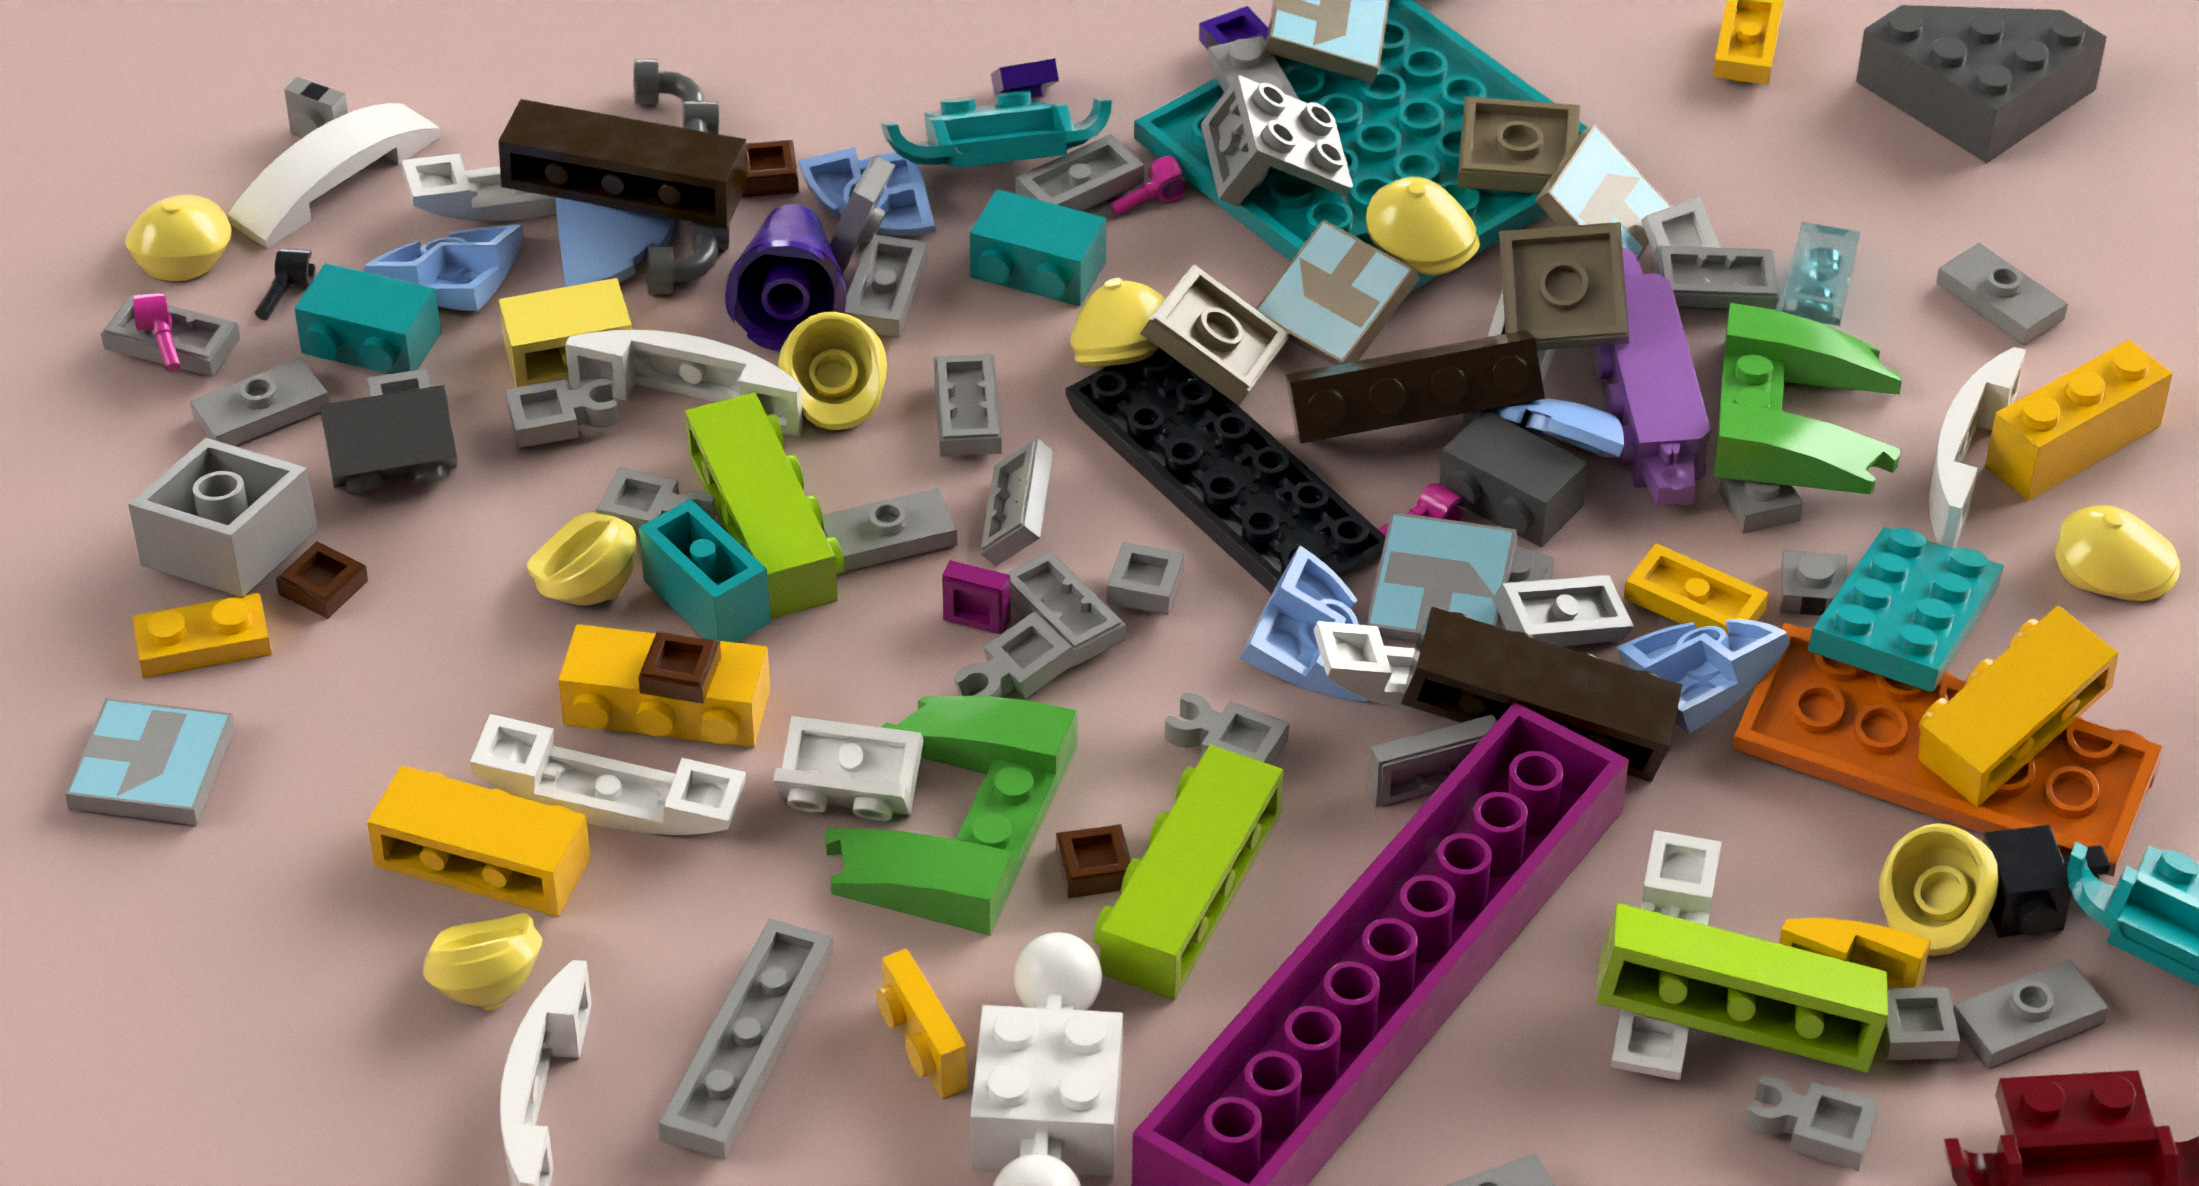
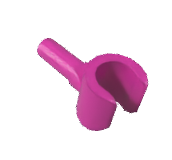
(1165, 184)
(153, 314)
(1435, 502)

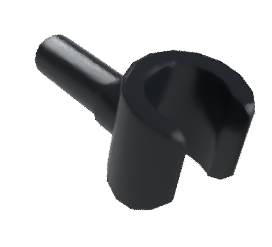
(290, 267)

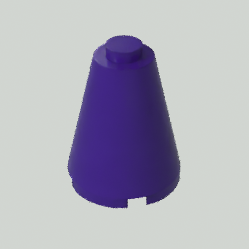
(784, 277)

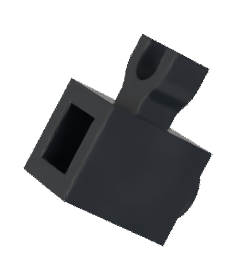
(2033, 880)

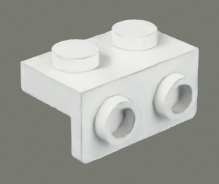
(849, 768)

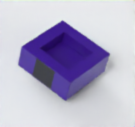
(1231, 27)
(1025, 77)

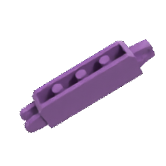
(1655, 391)

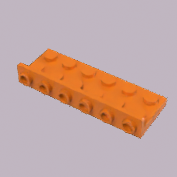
(1867, 738)

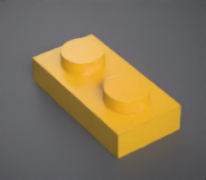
(1748, 40)
(1692, 591)
(201, 635)
(930, 1035)

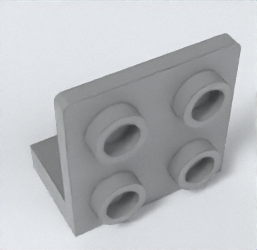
(1264, 128)

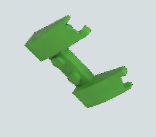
(1782, 448)
(967, 878)

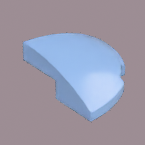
(904, 199)
(606, 240)
(460, 267)
(1569, 422)
(1284, 634)
(1708, 663)

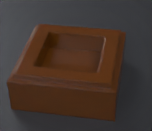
(771, 168)
(322, 579)
(679, 667)
(1092, 860)

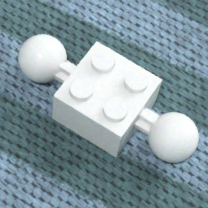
(1048, 1072)

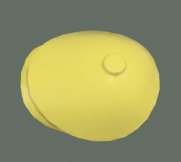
(1421, 226)
(179, 237)
(1112, 322)
(838, 369)
(2115, 555)
(585, 560)
(1939, 886)
(483, 960)

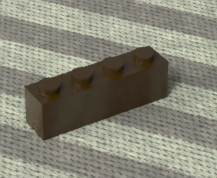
(623, 163)
(1415, 386)
(1480, 670)

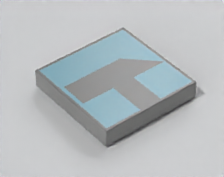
(1438, 566)
(150, 761)

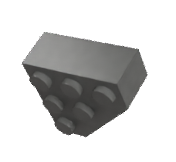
(1980, 70)

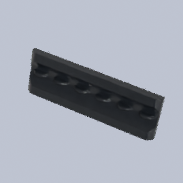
(1222, 469)

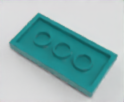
(1906, 608)

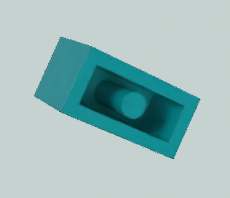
(1038, 247)
(367, 320)
(704, 574)

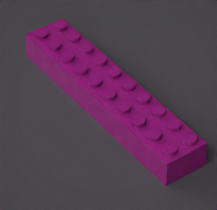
(1386, 963)

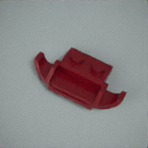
(2077, 1134)

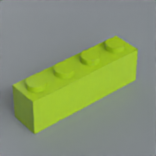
(763, 500)
(1189, 871)
(1742, 987)

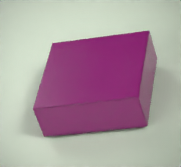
(976, 597)

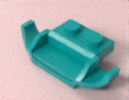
(997, 132)
(2149, 909)

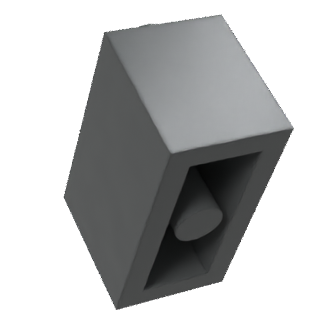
(389, 439)
(1514, 477)

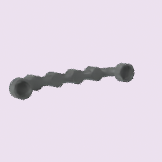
(696, 115)

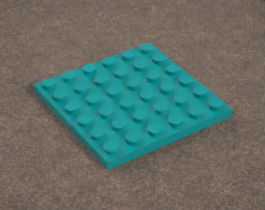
(1387, 129)

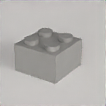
(223, 517)

